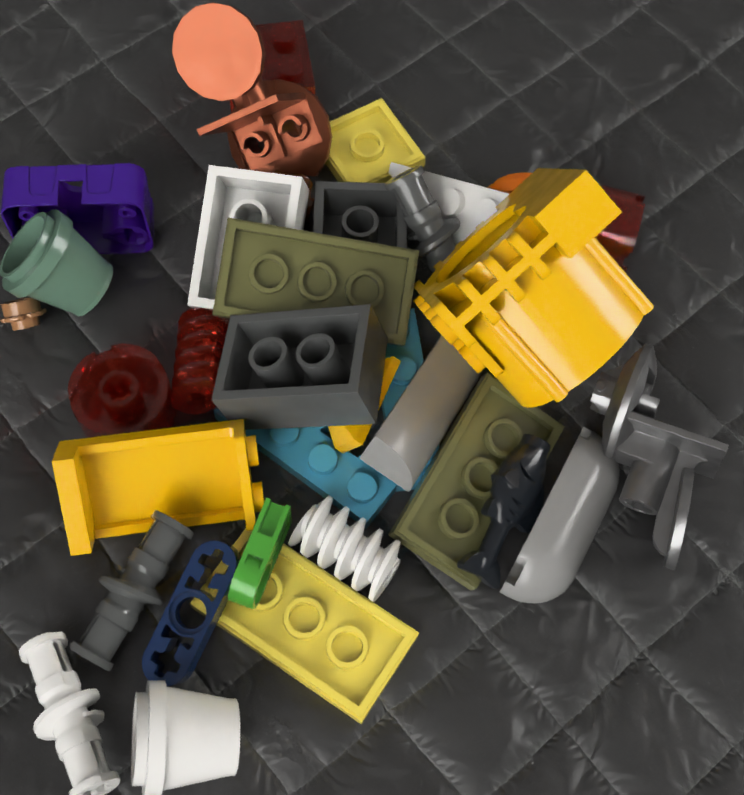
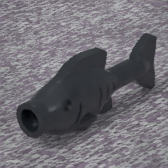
(513, 502)

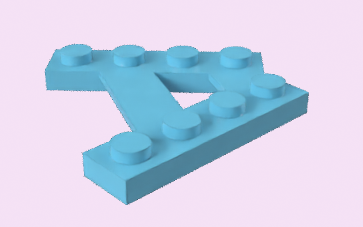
(346, 478)

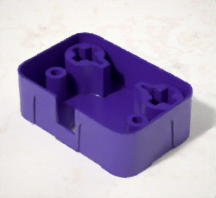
(108, 210)

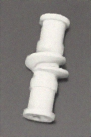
(67, 715)

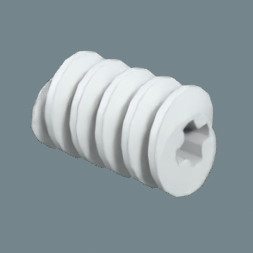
(347, 546)

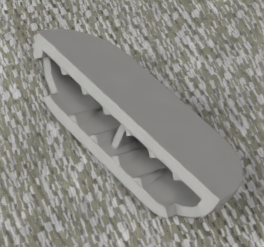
(565, 524)

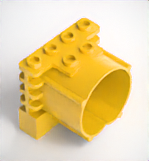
(537, 289)

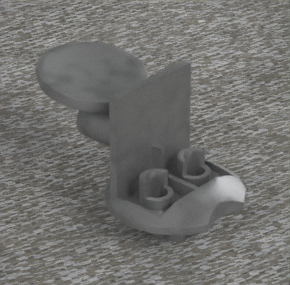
(658, 453)

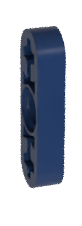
(186, 654)

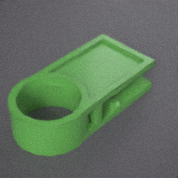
(260, 554)

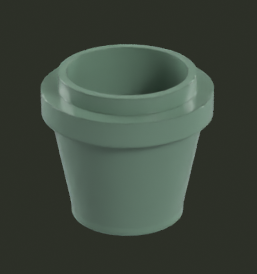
(55, 265)

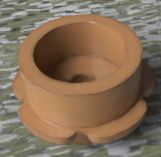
(22, 313)

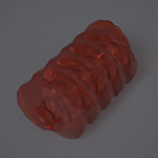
(197, 360)

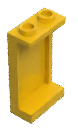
(183, 471)

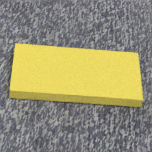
(318, 631)

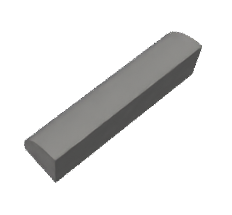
(421, 415)

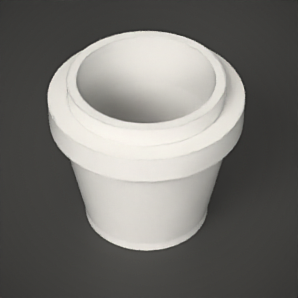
(182, 738)

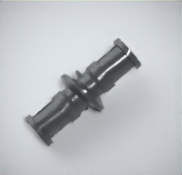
(423, 216)
(132, 590)

